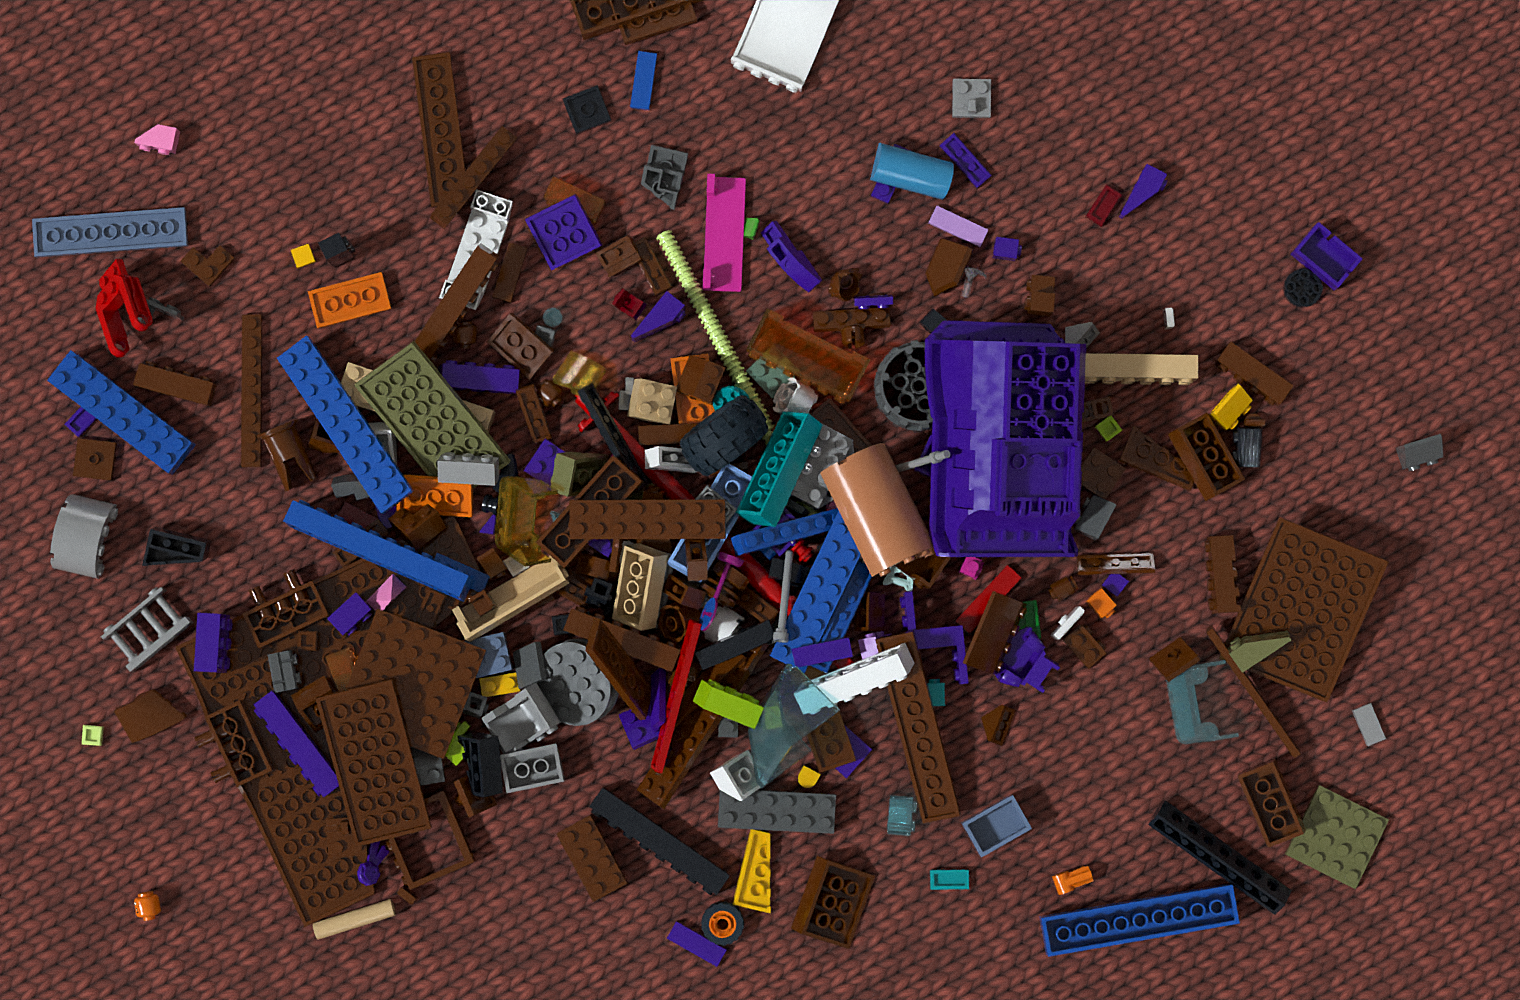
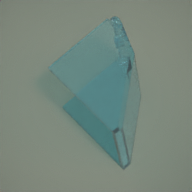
(789, 714)

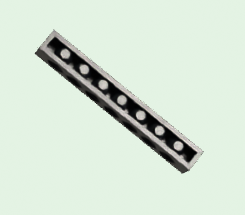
(1220, 857)

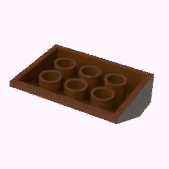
(995, 633)
(832, 902)

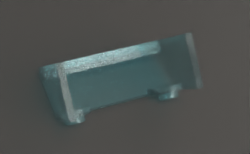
(1185, 707)

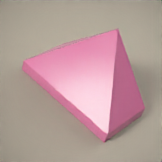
(386, 593)

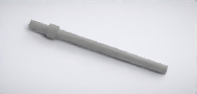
(933, 457)

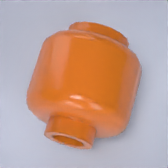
(147, 905)

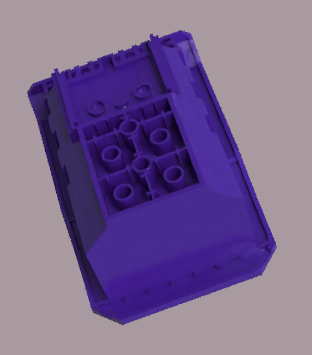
(1012, 420)

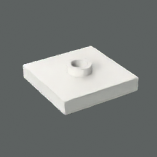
(1067, 622)

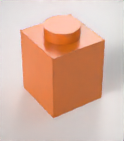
(1101, 603)

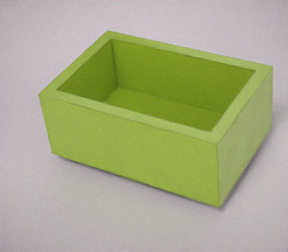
(728, 703)

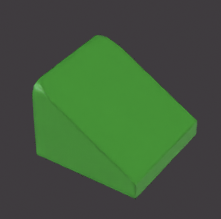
(750, 227)

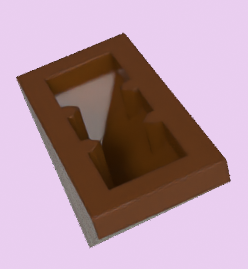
(997, 724)

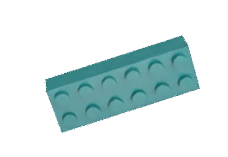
(779, 468)

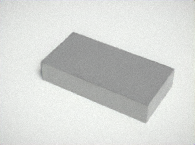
(1368, 724)

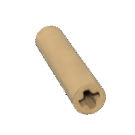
(354, 919)

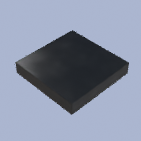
(587, 110)

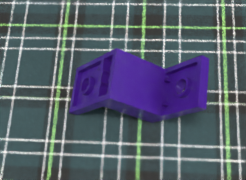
(937, 637)

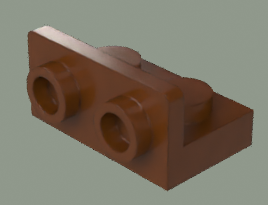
(1085, 646)

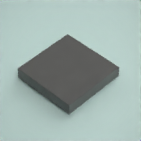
(529, 665)

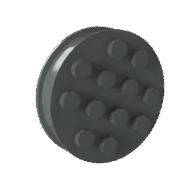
(575, 684)

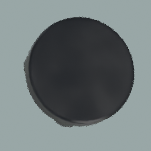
(1302, 288)

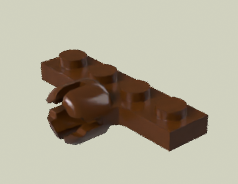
(851, 323)

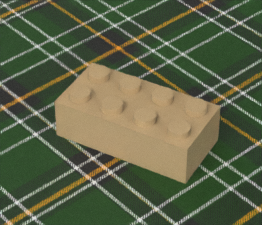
(640, 586)

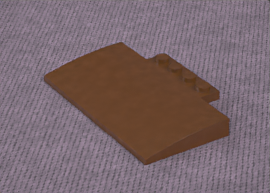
(633, 17)

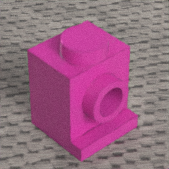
(971, 567)

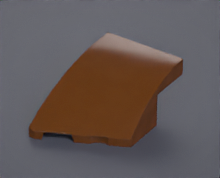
(147, 715)

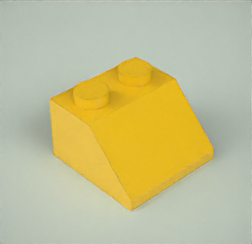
(1231, 407)

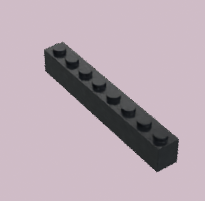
(659, 840)

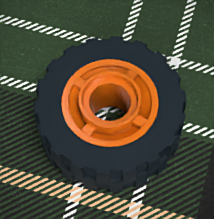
(720, 935)

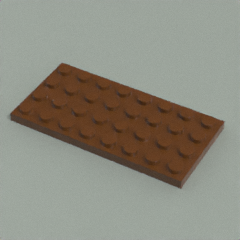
(373, 762)

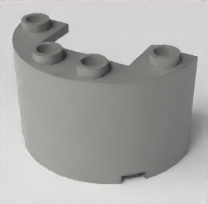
(80, 535)
(522, 720)

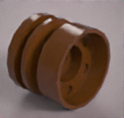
(733, 580)

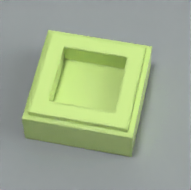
(92, 735)

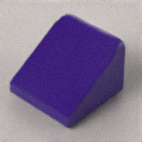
(490, 526)

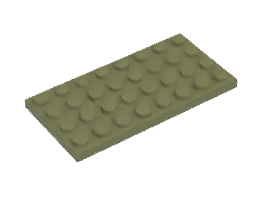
(425, 410)

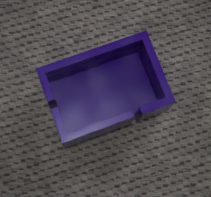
(1326, 258)
(212, 643)

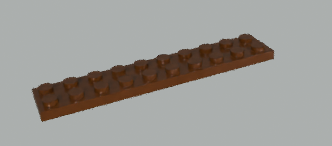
(921, 735)
(691, 738)

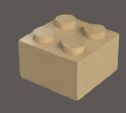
(652, 401)

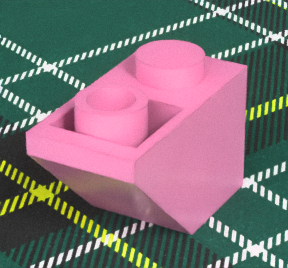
(159, 138)

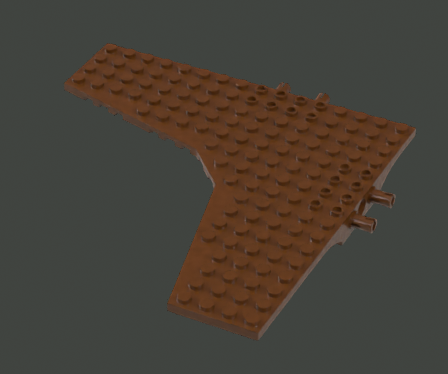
(276, 792)

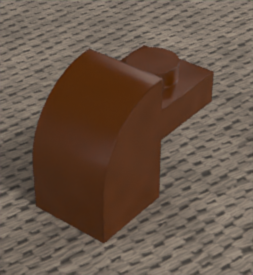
(596, 568)

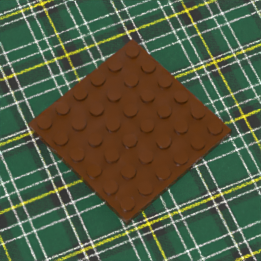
(428, 673)

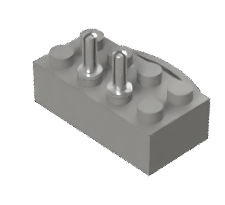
(827, 450)

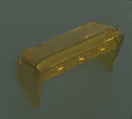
(517, 518)

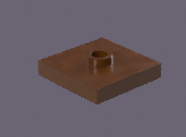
(94, 459)
(1174, 659)

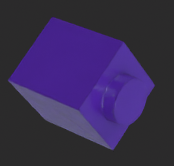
(1006, 249)

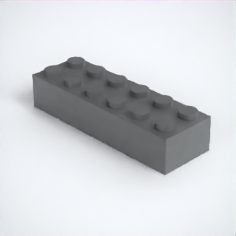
(779, 811)

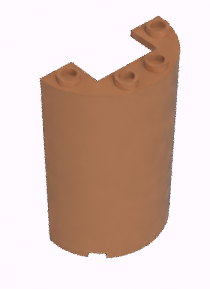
(878, 509)

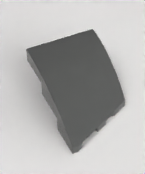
(665, 173)

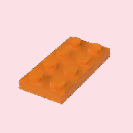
(349, 300)
(688, 409)
(446, 498)

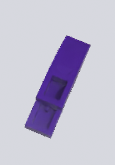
(789, 259)

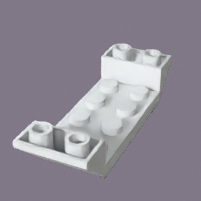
(485, 226)

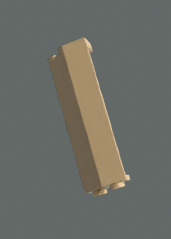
(512, 598)

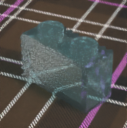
(900, 815)

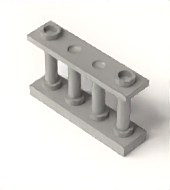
(150, 648)

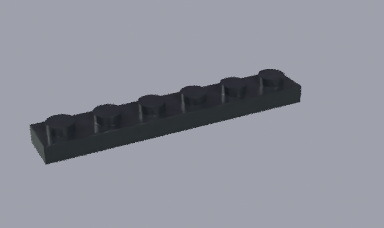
(609, 429)

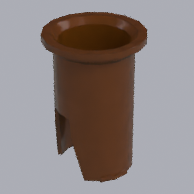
(285, 443)

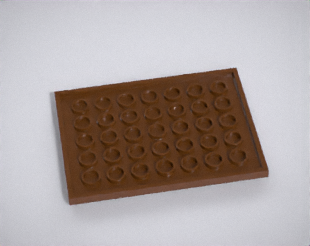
(1316, 594)

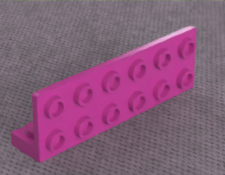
(724, 234)

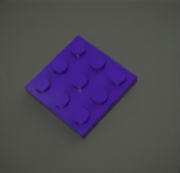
(563, 232)

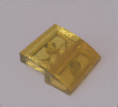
(578, 372)

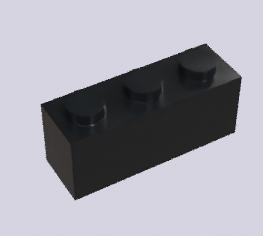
(337, 249)

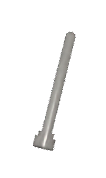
(781, 632)

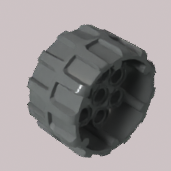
(883, 378)

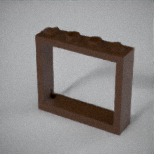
(460, 838)

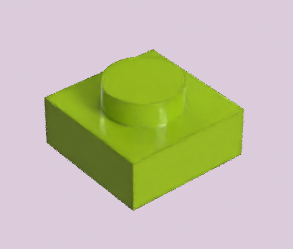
(1108, 428)

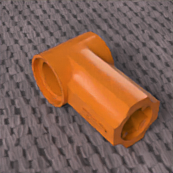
(1067, 881)

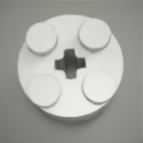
(794, 397)
(723, 625)

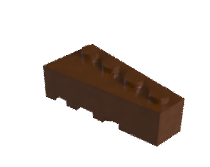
(1222, 574)

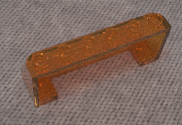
(807, 357)

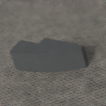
(347, 485)

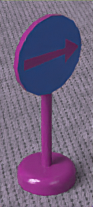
(710, 608)

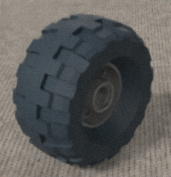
(724, 435)

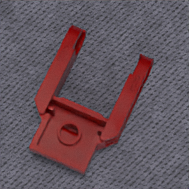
(119, 289)

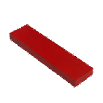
(1002, 584)

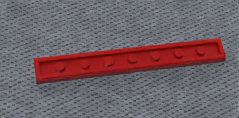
(676, 695)

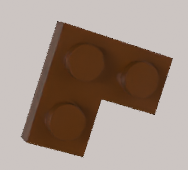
(208, 269)

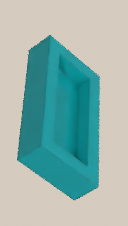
(949, 879)

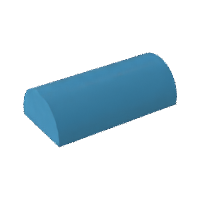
(912, 171)

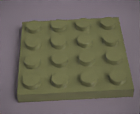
(1337, 837)

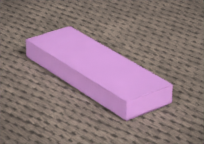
(958, 226)

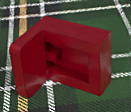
(628, 304)

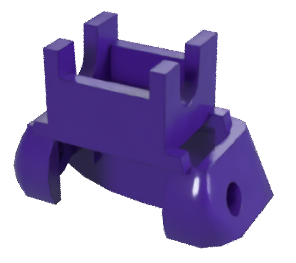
(1026, 661)

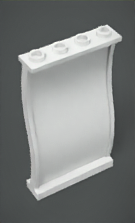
(783, 40)

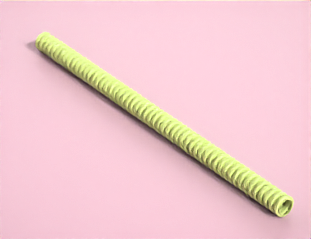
(713, 327)

